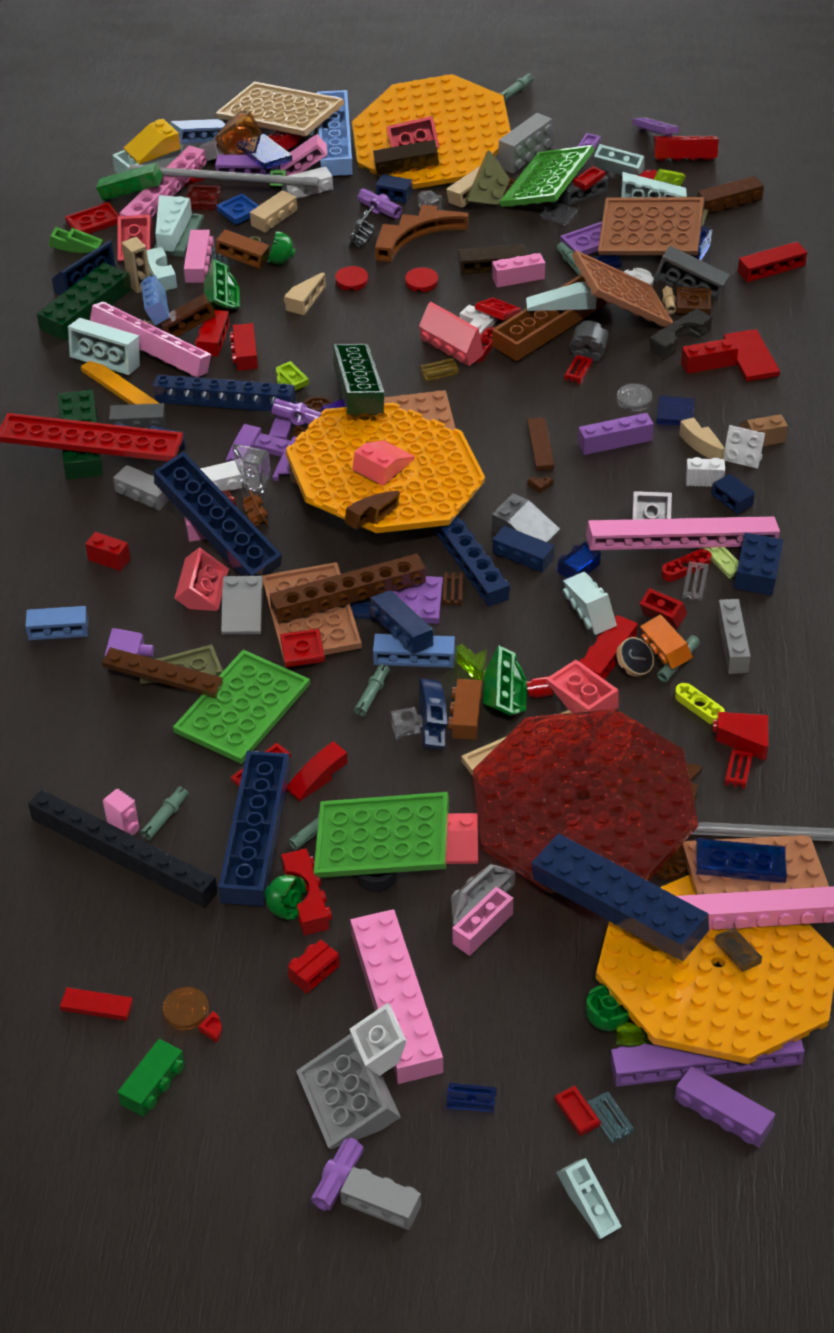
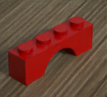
(311, 911)

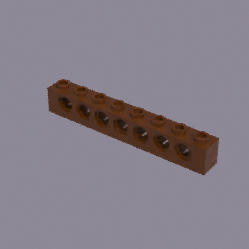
(347, 587)

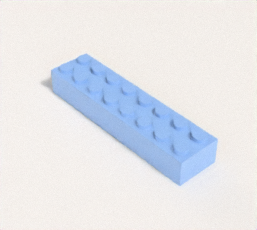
(336, 134)

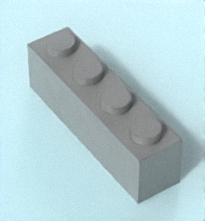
(733, 636)

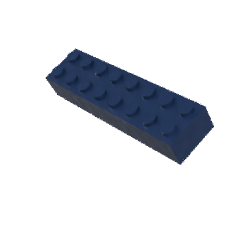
(216, 517)
(254, 828)
(621, 897)

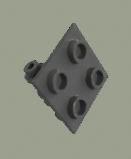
(363, 230)

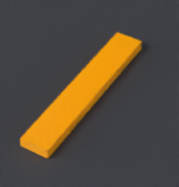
(116, 384)

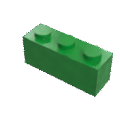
(151, 1078)

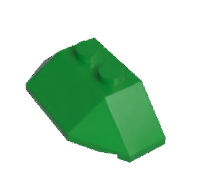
(221, 287)
(505, 683)

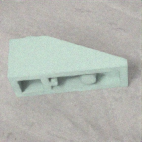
(589, 1197)

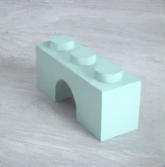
(158, 266)

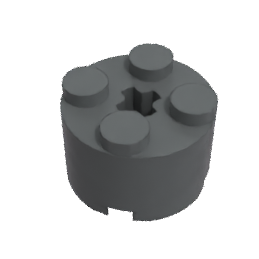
(589, 340)

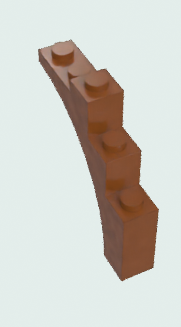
(430, 220)

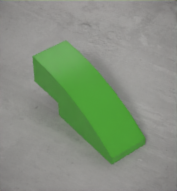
(74, 241)

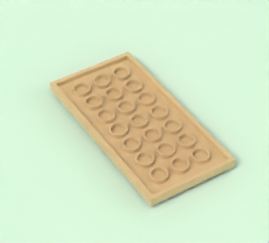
(282, 108)

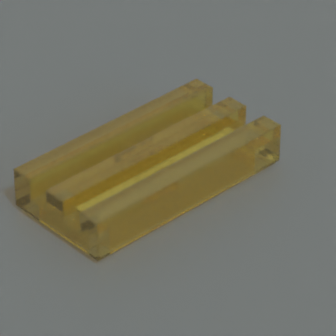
(439, 369)

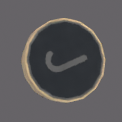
(635, 657)

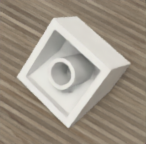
(651, 505)
(379, 1040)

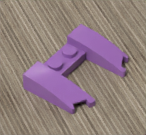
(252, 437)

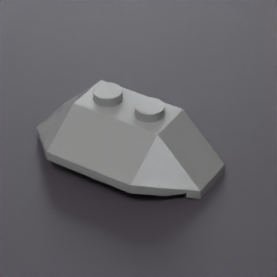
(478, 887)

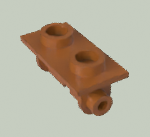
(255, 512)

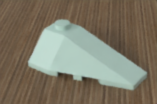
(570, 297)

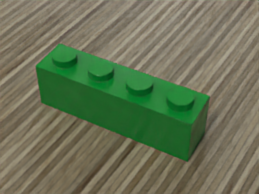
(129, 181)

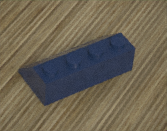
(82, 267)

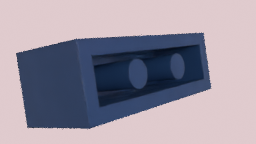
(523, 549)

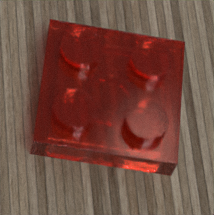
(204, 196)

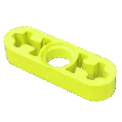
(695, 695)

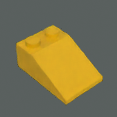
(153, 142)

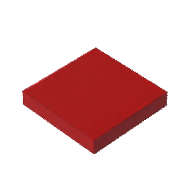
(497, 308)
(302, 647)

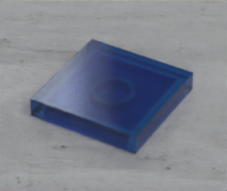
(674, 409)

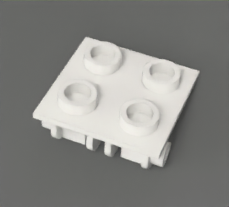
(744, 446)

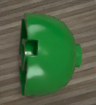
(281, 249)
(284, 896)
(604, 1010)

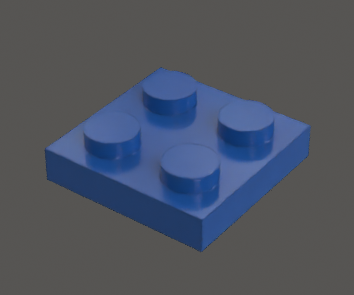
(237, 208)

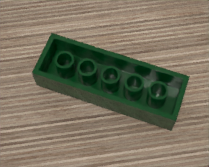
(101, 285)
(79, 407)

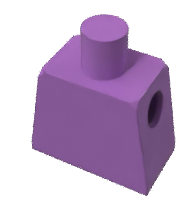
(129, 642)

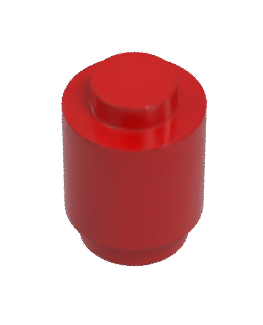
(539, 688)

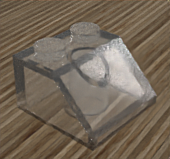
(253, 467)

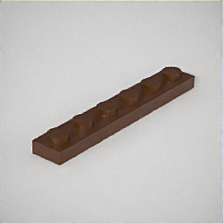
(162, 672)

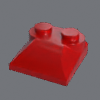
(285, 139)

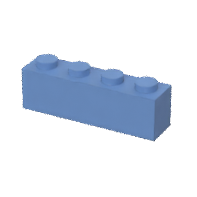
(197, 130)
(155, 299)
(391, 652)

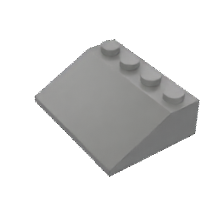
(346, 1094)

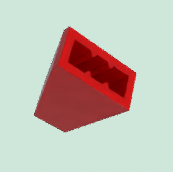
(743, 732)

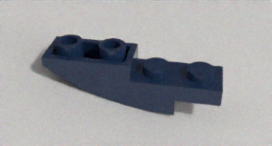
(433, 713)

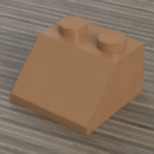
(773, 427)

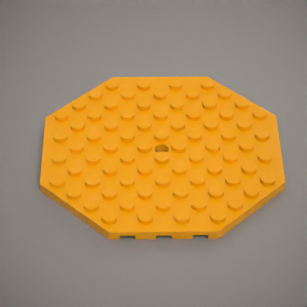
(465, 118)
(430, 486)
(722, 1008)

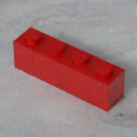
(685, 147)
(772, 261)
(602, 656)

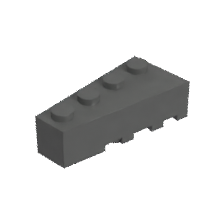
(687, 271)

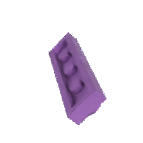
(654, 125)

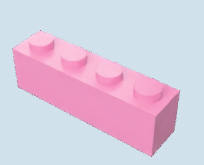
(198, 256)

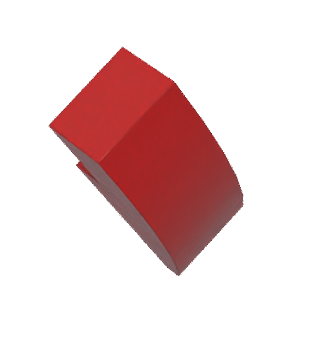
(317, 771)

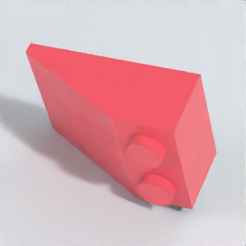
(135, 226)
(380, 461)
(583, 689)

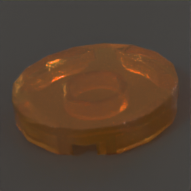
(185, 1008)

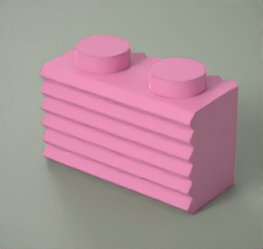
(121, 811)

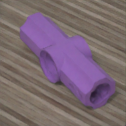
(380, 202)
(290, 410)
(336, 1173)

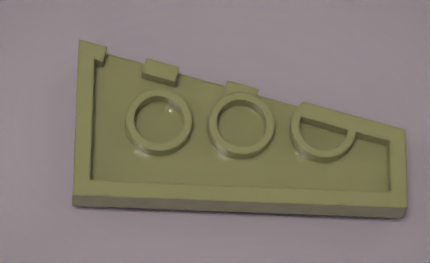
(200, 659)

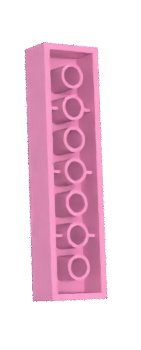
(394, 981)

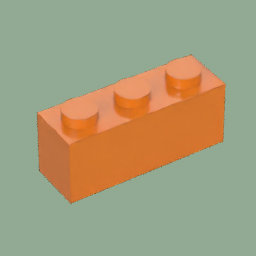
(665, 642)

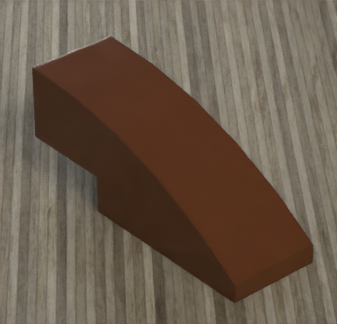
(371, 508)

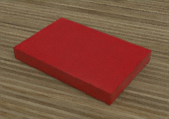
(93, 218)

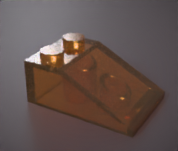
(238, 128)

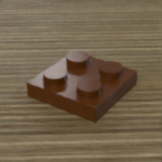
(692, 298)

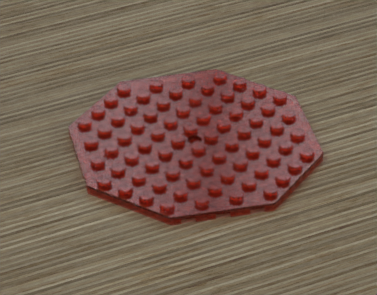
(634, 783)

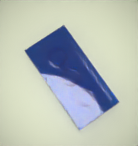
(264, 151)
(741, 860)

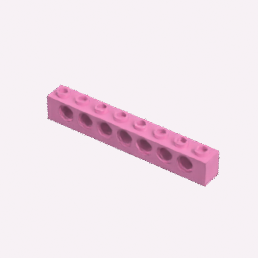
(148, 199)

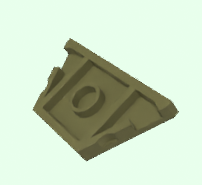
(489, 183)

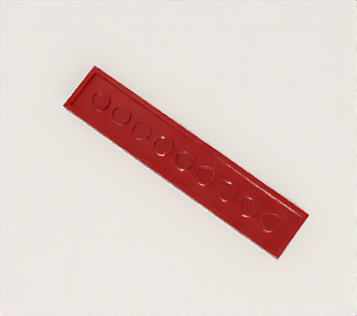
(90, 437)

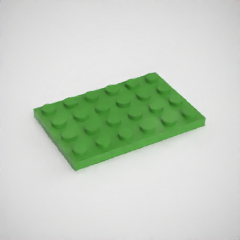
(546, 176)
(245, 709)
(382, 835)

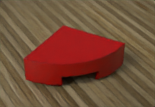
(211, 1027)

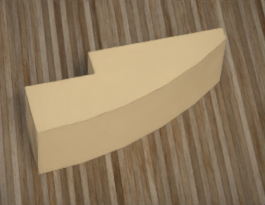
(701, 439)

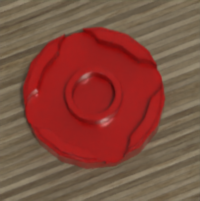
(351, 278)
(421, 279)

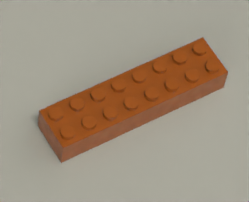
(534, 328)

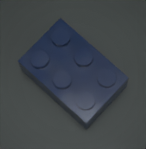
(758, 564)

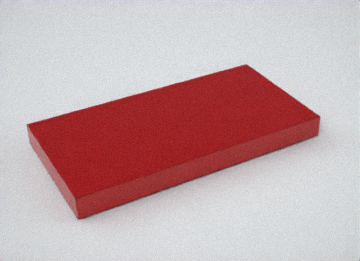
(753, 356)

